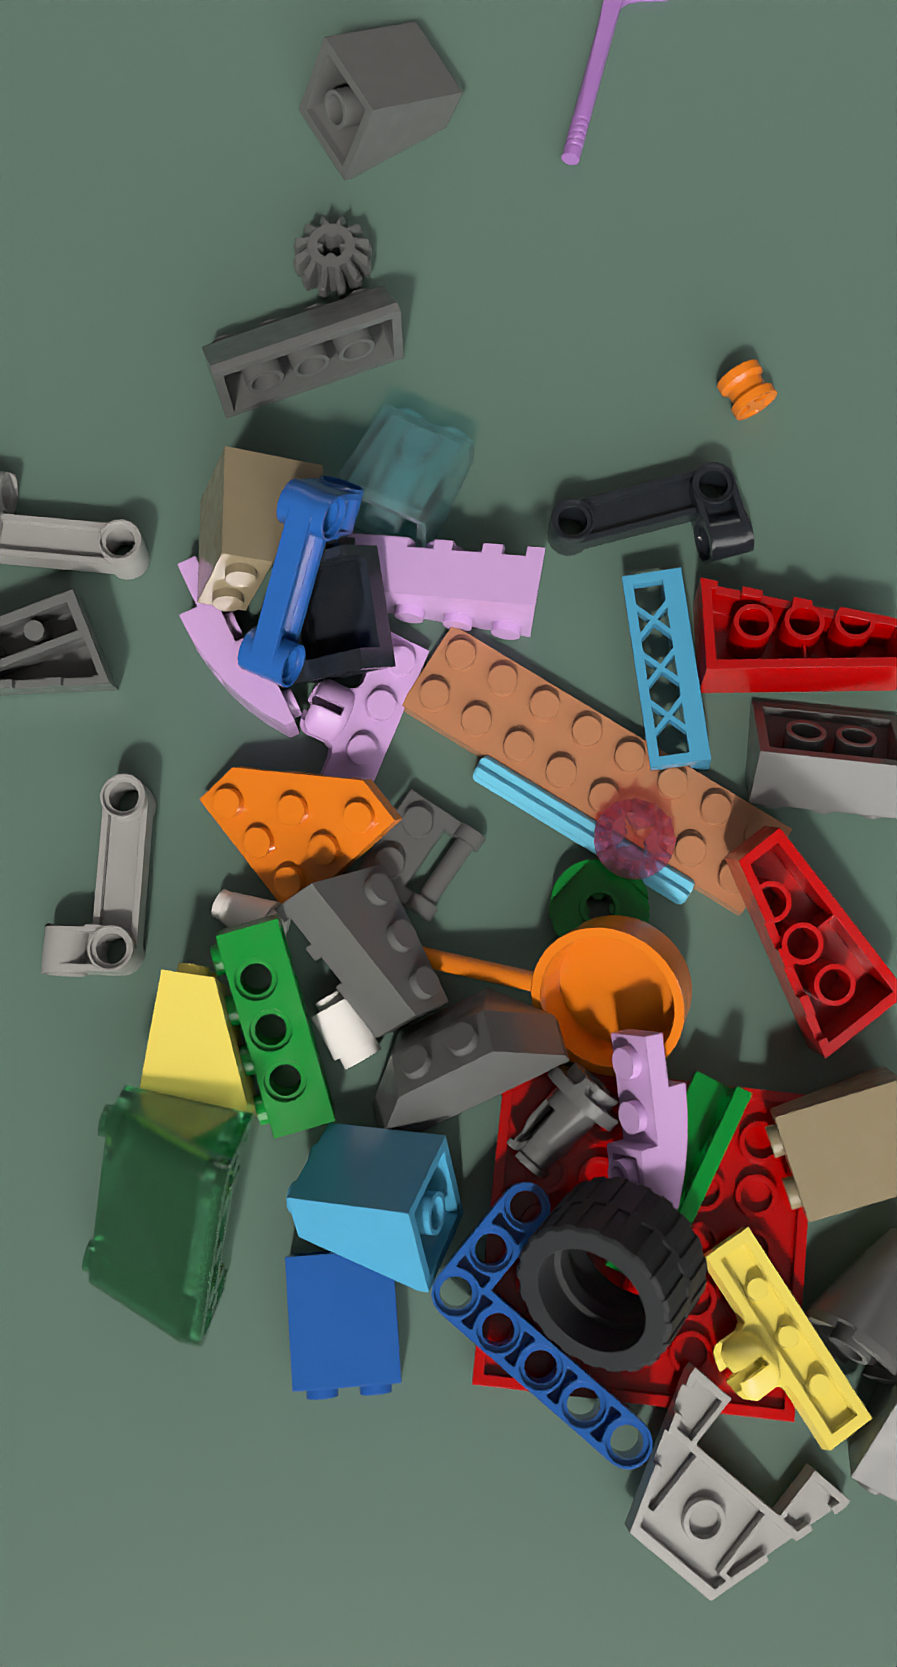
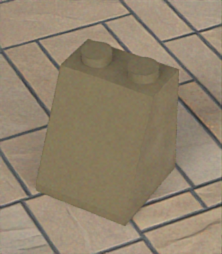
(241, 524)
(839, 1144)

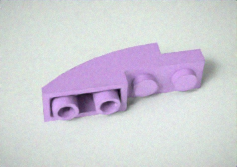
(215, 640)
(650, 1115)

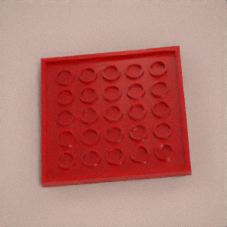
(741, 1195)

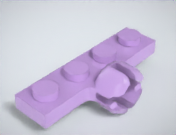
(363, 719)

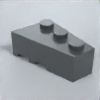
(52, 649)
(369, 946)

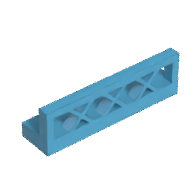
(683, 675)

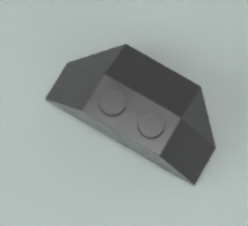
(465, 1059)

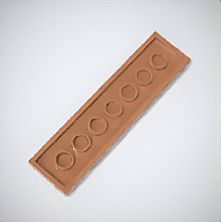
(580, 756)

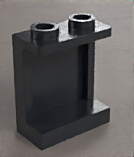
(346, 616)

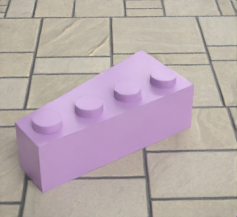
(458, 585)

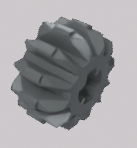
(332, 257)

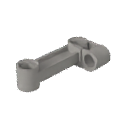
(67, 542)
(118, 891)

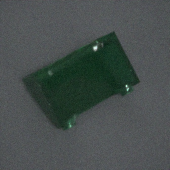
(165, 1208)

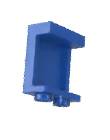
(341, 1326)

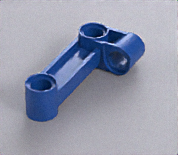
(311, 515)

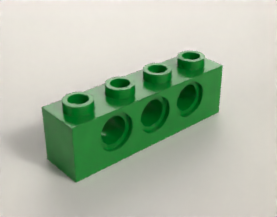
(310, 1099)

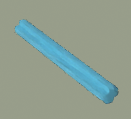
(568, 821)

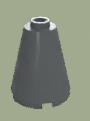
(860, 1312)

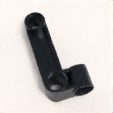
(718, 524)

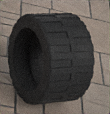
(584, 1308)

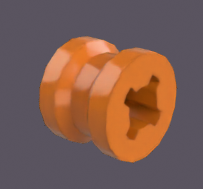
(746, 389)

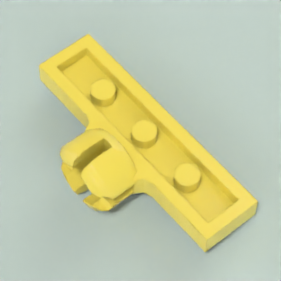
(778, 1344)

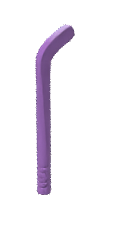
(592, 78)

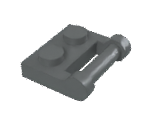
(411, 842)

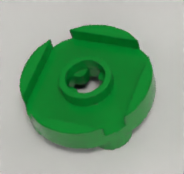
(594, 880)

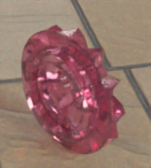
(629, 861)

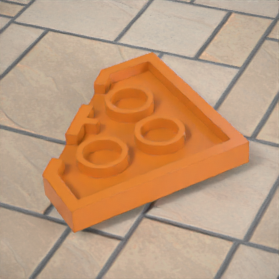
(298, 823)

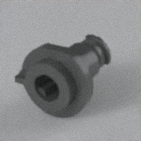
(564, 1118)

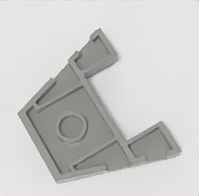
(704, 1516)

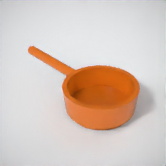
(597, 982)

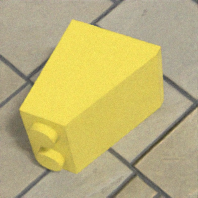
(193, 1043)

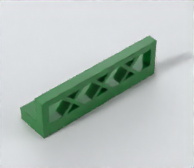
(712, 1120)

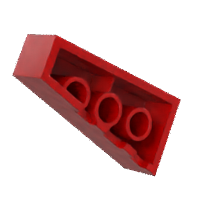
(788, 646)
(814, 947)

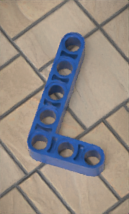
(567, 1374)

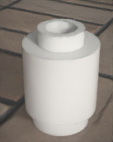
(344, 1031)

